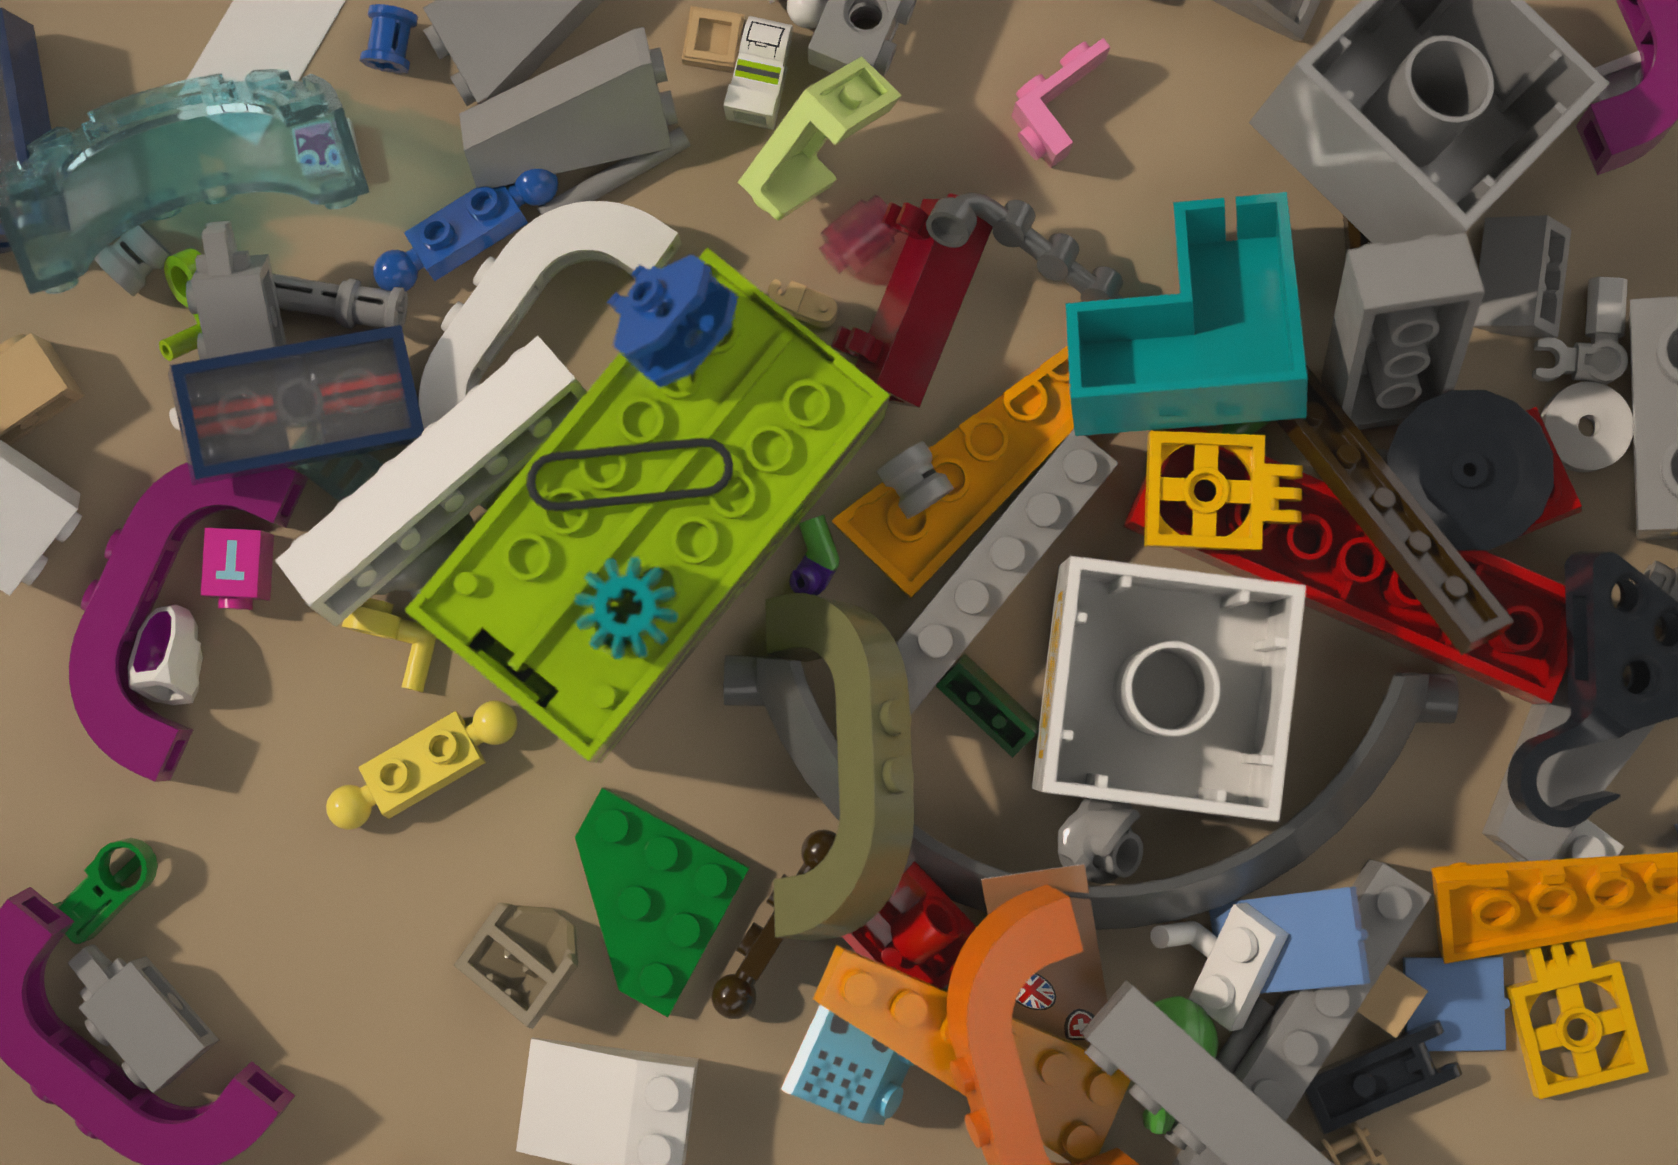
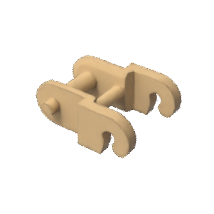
(804, 303)
(1357, 1136)

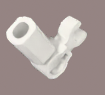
(1605, 322)

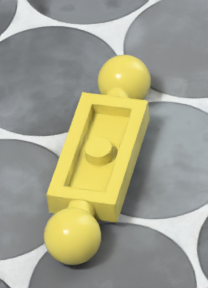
(421, 765)

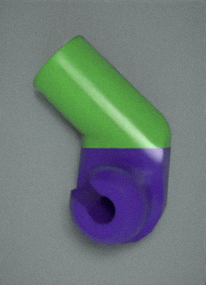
(819, 561)

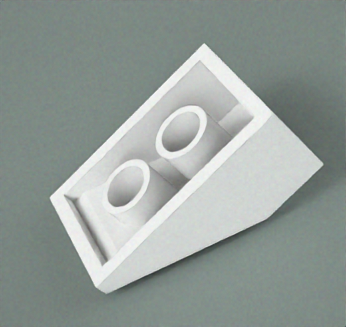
(606, 1105)

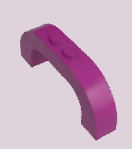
(1637, 120)
(126, 594)
(93, 1088)

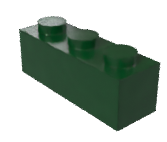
(988, 705)

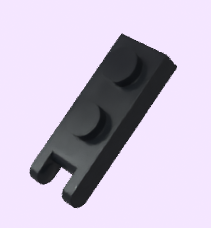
(1377, 1078)

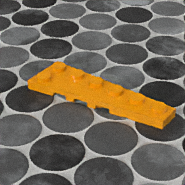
(984, 463)
(1549, 902)

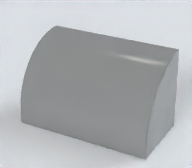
(1523, 275)

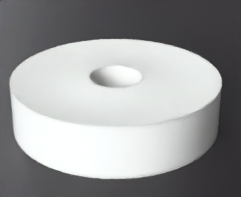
(1610, 420)

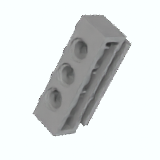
(840, 42)

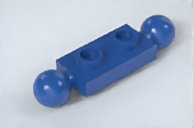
(463, 229)

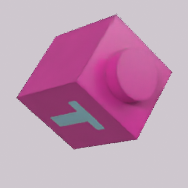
(237, 567)

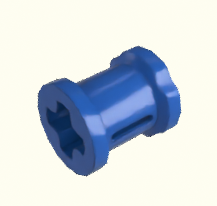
(388, 38)

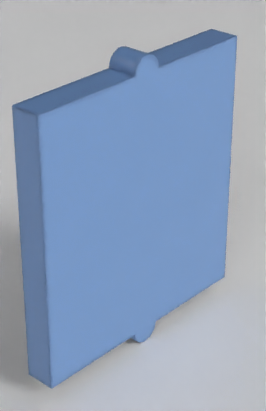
(1464, 998)

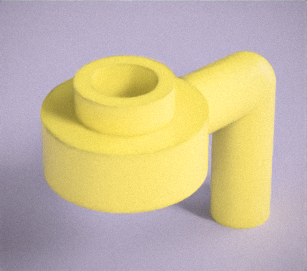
(376, 619)

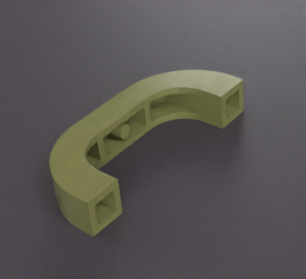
(872, 765)

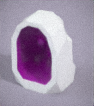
(166, 657)

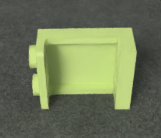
(834, 108)

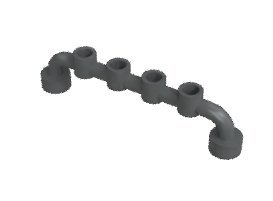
(956, 218)

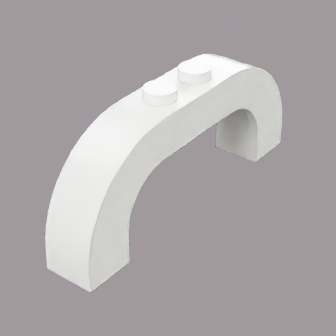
(516, 279)

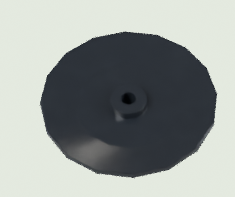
(1474, 466)

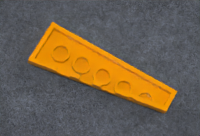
(1067, 1089)

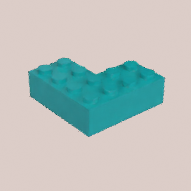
(1201, 356)

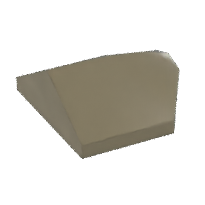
(522, 958)

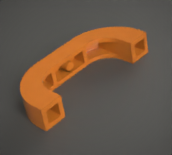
(980, 1004)

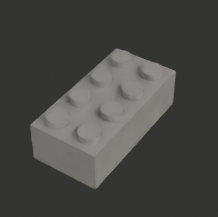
(1401, 326)

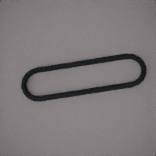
(629, 499)

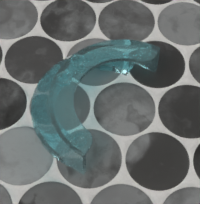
(169, 151)

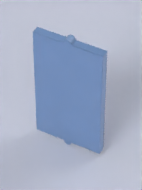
(1322, 943)

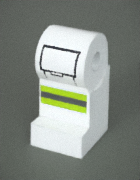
(759, 73)

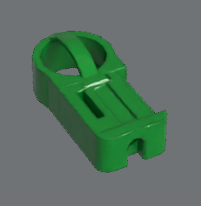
(101, 894)

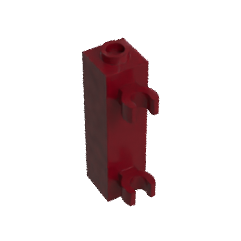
(916, 306)

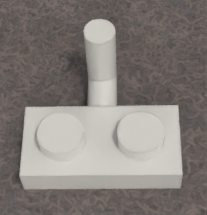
(1235, 964)

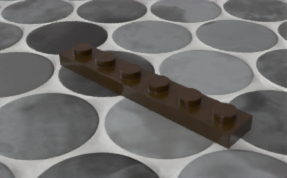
(1395, 522)

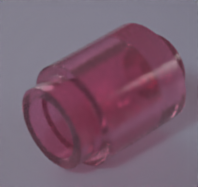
(857, 236)

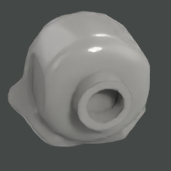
(1101, 839)

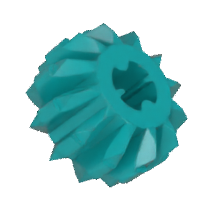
(615, 591)

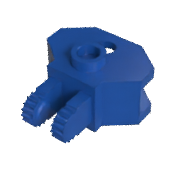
(672, 319)

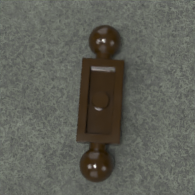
(735, 993)

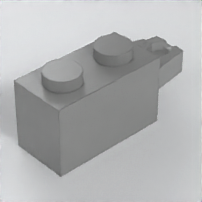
(233, 297)
(140, 1017)

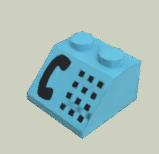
(847, 1071)

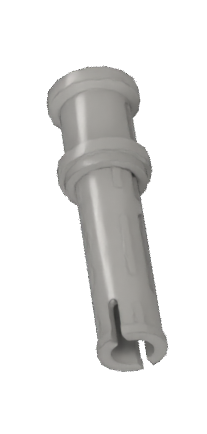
(347, 302)

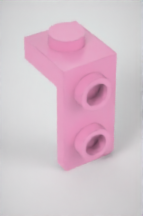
(1040, 130)

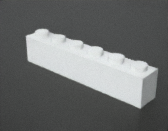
(432, 483)

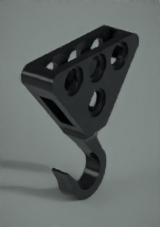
(1599, 648)

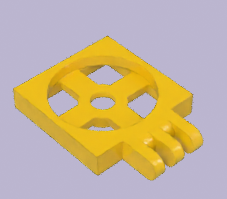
(1261, 492)
(1563, 975)

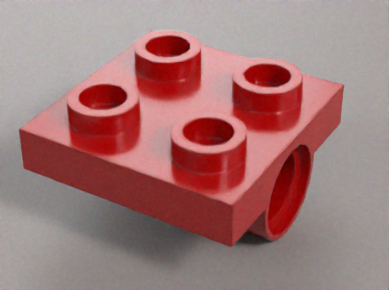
(915, 930)

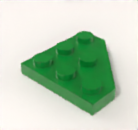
(653, 896)

